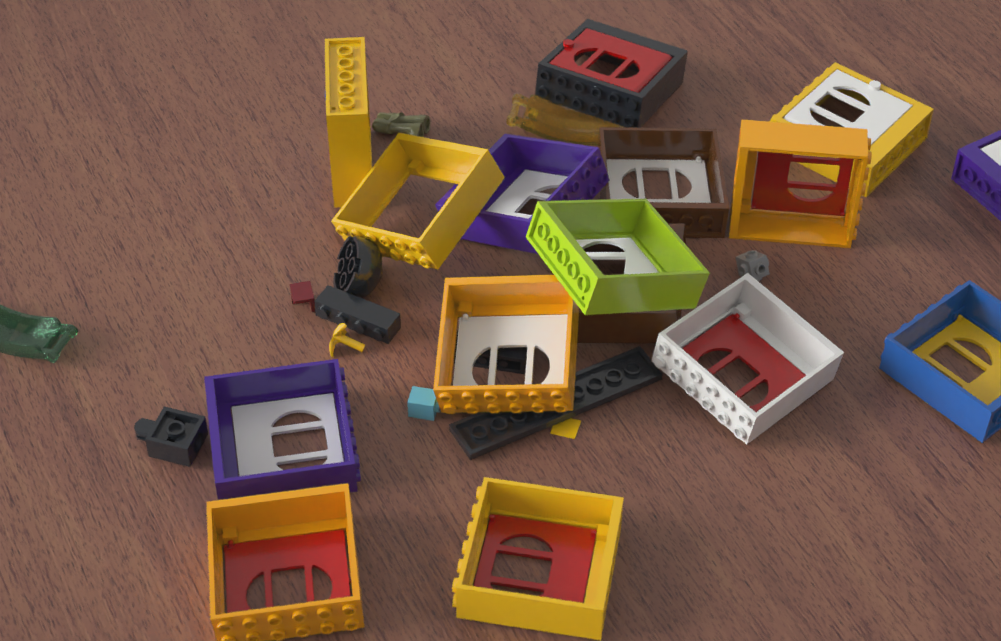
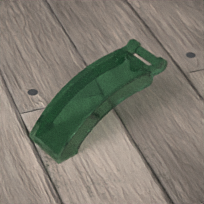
(33, 335)

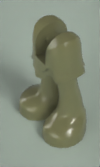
(399, 123)

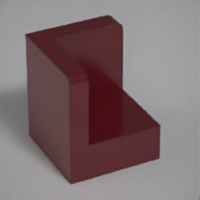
(302, 293)

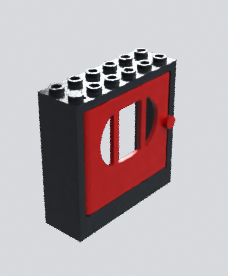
(613, 99)

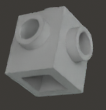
(753, 263)

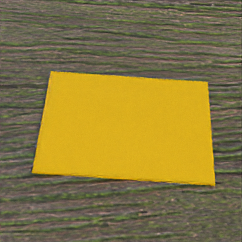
(566, 428)

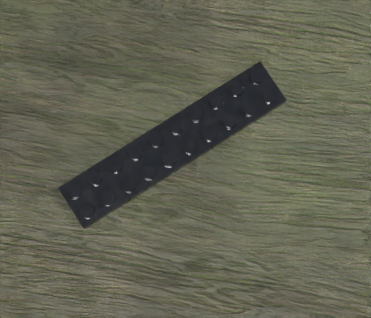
(593, 387)

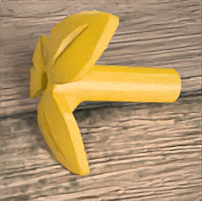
(339, 337)

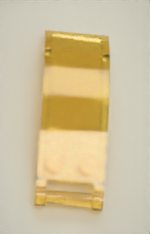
(555, 121)

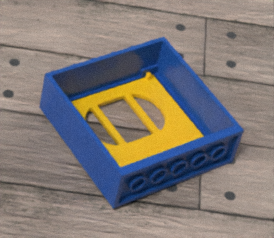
(962, 315)

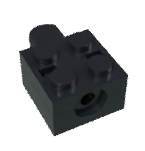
(173, 436)

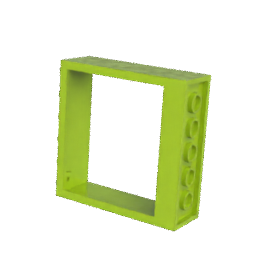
(560, 223)

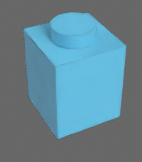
(422, 403)

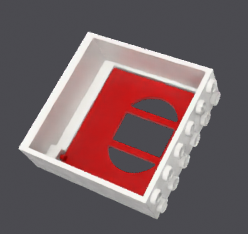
(766, 337)

